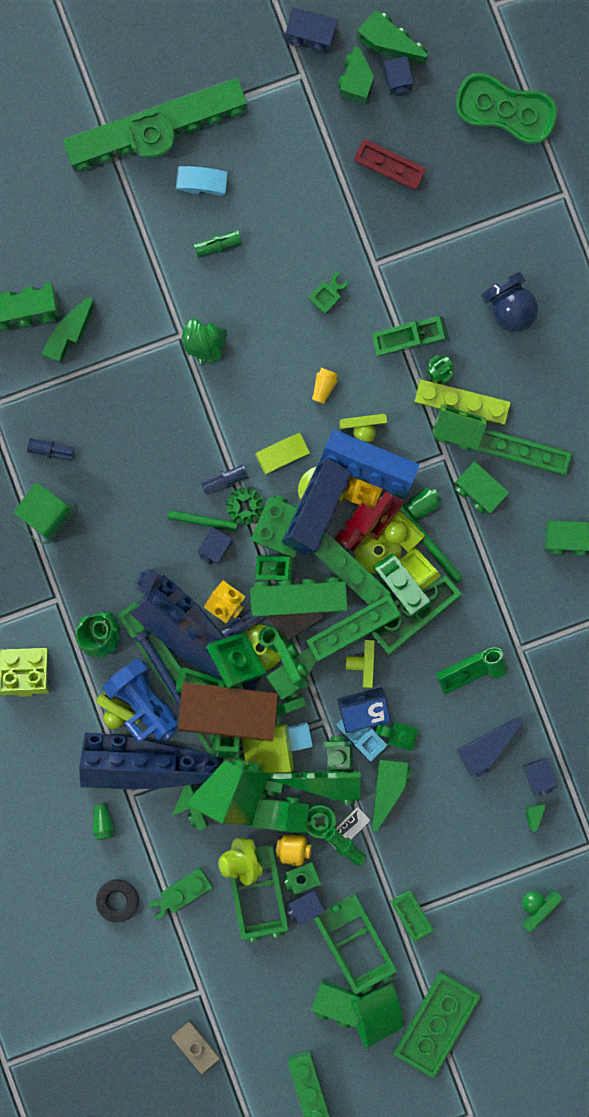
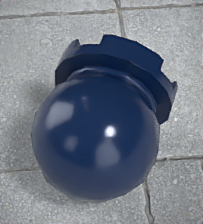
(513, 305)

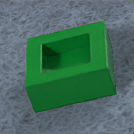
(290, 706)

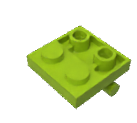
(24, 672)

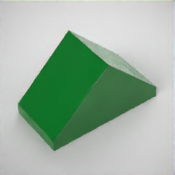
(273, 568)

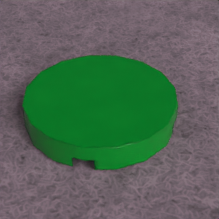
(151, 135)

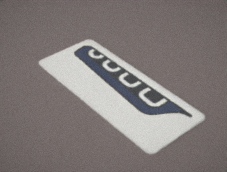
(353, 824)

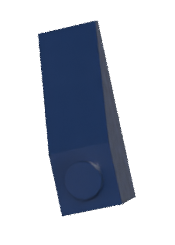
(485, 750)

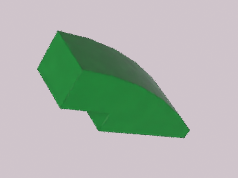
(68, 331)
(410, 336)

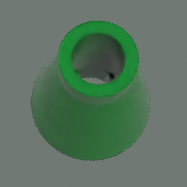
(102, 823)

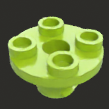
(240, 862)

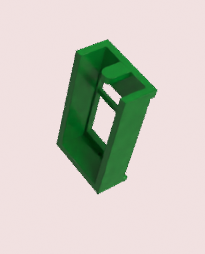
(336, 917)
(276, 928)

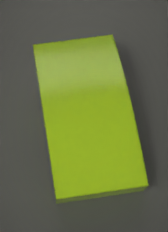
(282, 453)

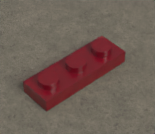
(389, 164)

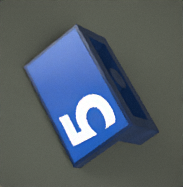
(364, 710)

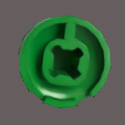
(320, 820)

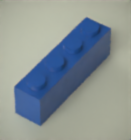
(371, 463)

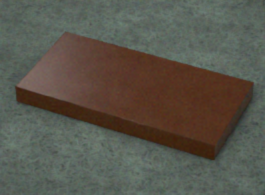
(227, 712)

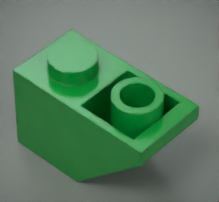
(358, 78)

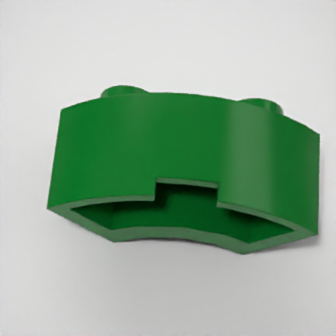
(281, 815)

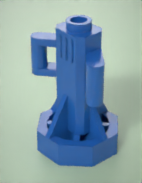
(133, 687)

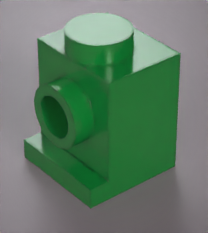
(307, 870)

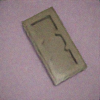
(195, 1047)

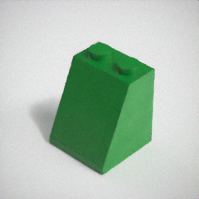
(232, 792)

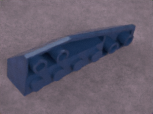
(181, 625)
(125, 763)

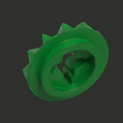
(245, 517)

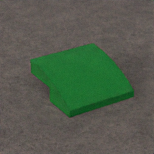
(378, 1015)

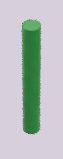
(202, 520)

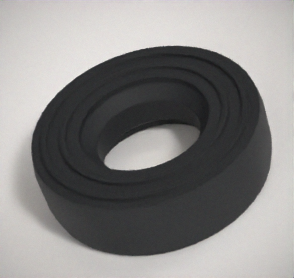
(131, 901)

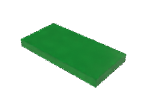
(436, 1024)

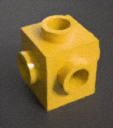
(225, 602)

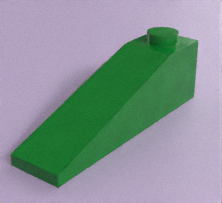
(333, 784)

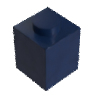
(398, 76)
(214, 546)
(540, 776)
(305, 907)

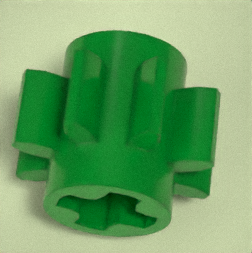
(440, 369)

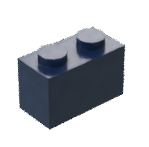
(310, 30)

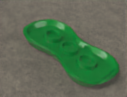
(488, 102)

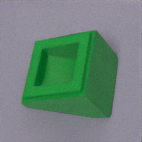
(534, 815)

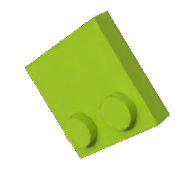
(273, 755)

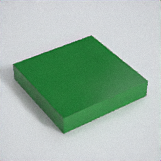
(236, 660)

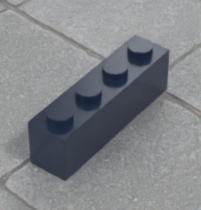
(316, 507)

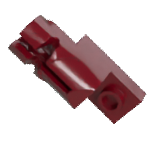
(369, 521)

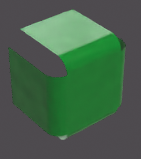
(44, 512)

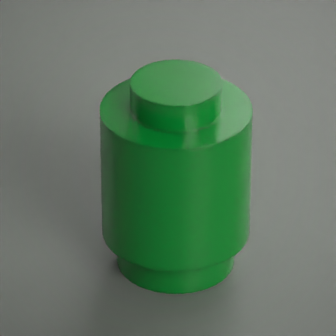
(424, 503)

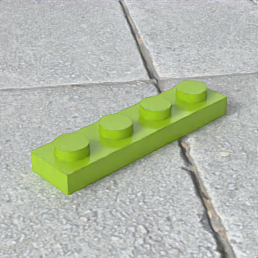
(435, 394)

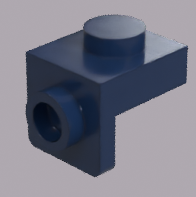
(146, 580)

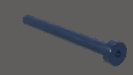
(158, 663)

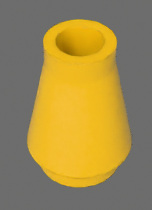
(324, 385)

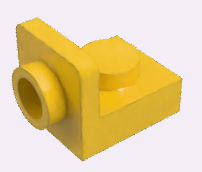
(362, 491)

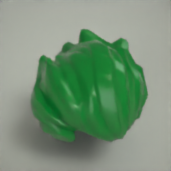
(204, 341)
(98, 634)

